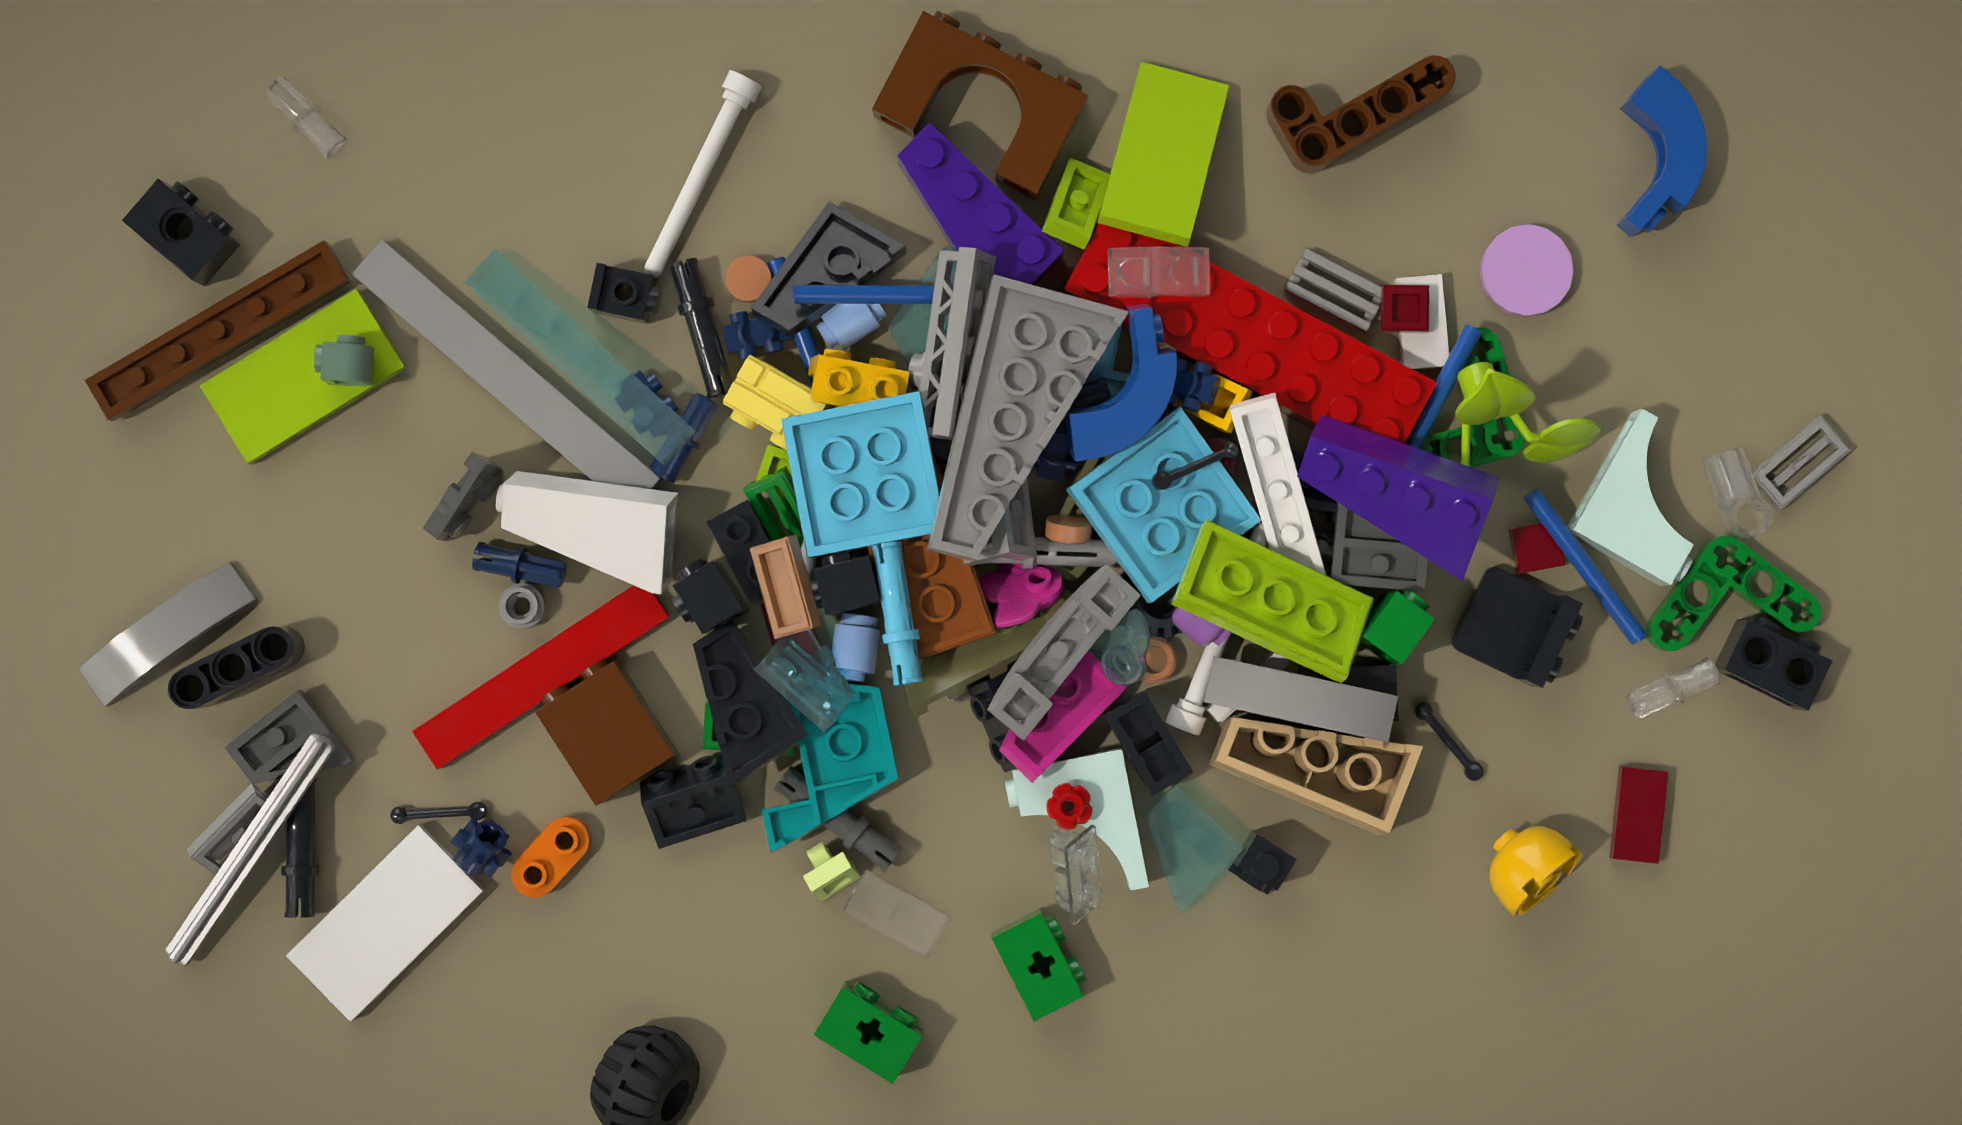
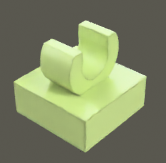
(830, 872)

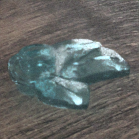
(1123, 649)

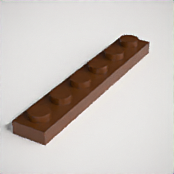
(217, 331)

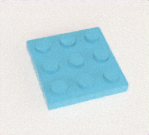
(863, 474)
(1153, 528)

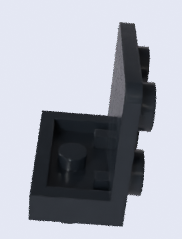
(1517, 627)

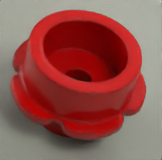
(1067, 793)

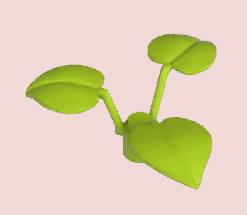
(1497, 395)

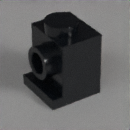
(604, 298)
(1262, 864)

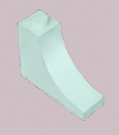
(1621, 514)
(1113, 811)

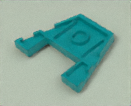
(839, 767)

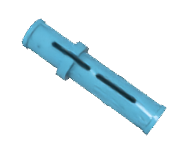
(896, 607)

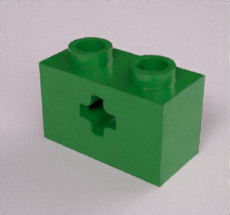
(1396, 626)
(1039, 991)
(880, 1054)

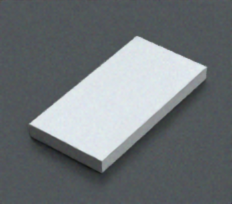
(385, 922)

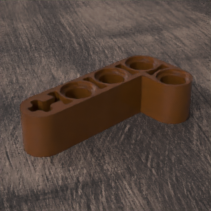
(1365, 108)

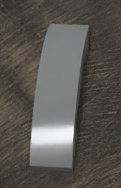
(166, 632)
(1059, 648)
(1301, 699)

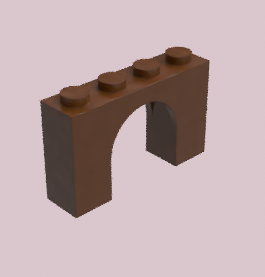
(943, 52)

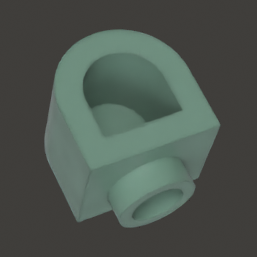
(345, 362)

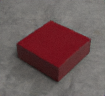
(1404, 309)
(1534, 549)

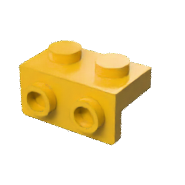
(848, 382)

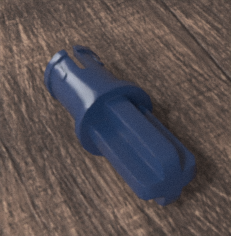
(697, 415)
(520, 565)

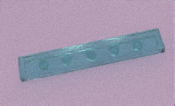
(580, 357)

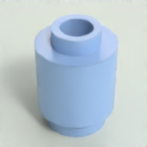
(849, 323)
(856, 646)

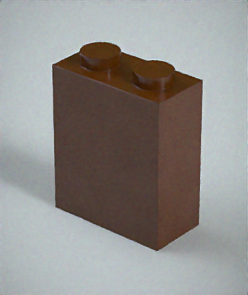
(605, 730)

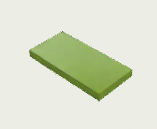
(1163, 154)
(276, 389)
(1273, 601)

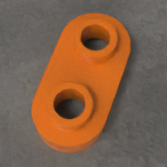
(551, 857)

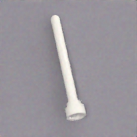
(737, 96)
(1189, 710)

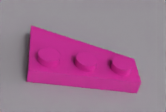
(1074, 708)

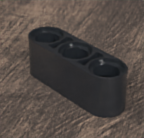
(214, 668)

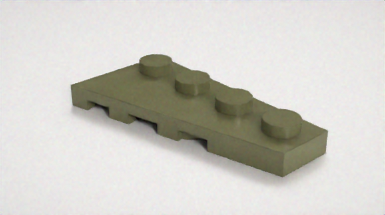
(954, 669)

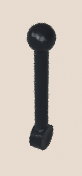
(1162, 479)
(1472, 770)
(476, 810)

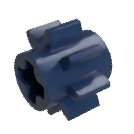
(481, 847)

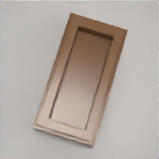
(785, 586)

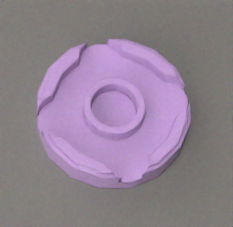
(1526, 270)

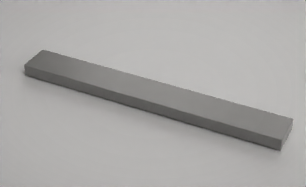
(500, 370)

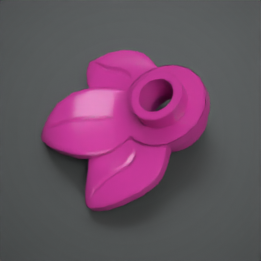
(1020, 592)

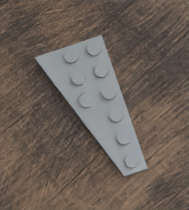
(1020, 383)

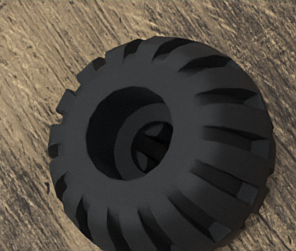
(645, 1078)

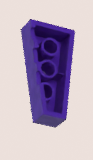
(974, 210)
(1402, 490)

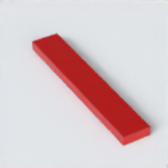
(538, 673)

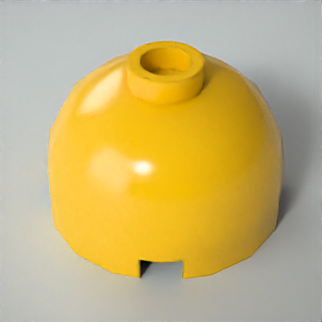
(1530, 866)

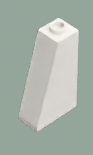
(596, 523)

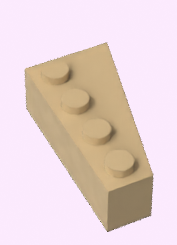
(1330, 772)

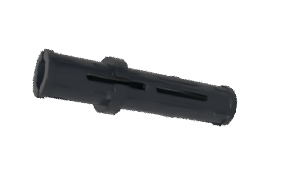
(701, 326)
(300, 857)

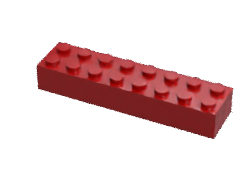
(1267, 346)

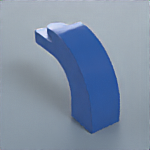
(1680, 144)
(1136, 408)

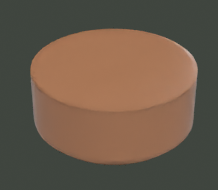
(747, 278)
(1068, 529)
(1159, 660)

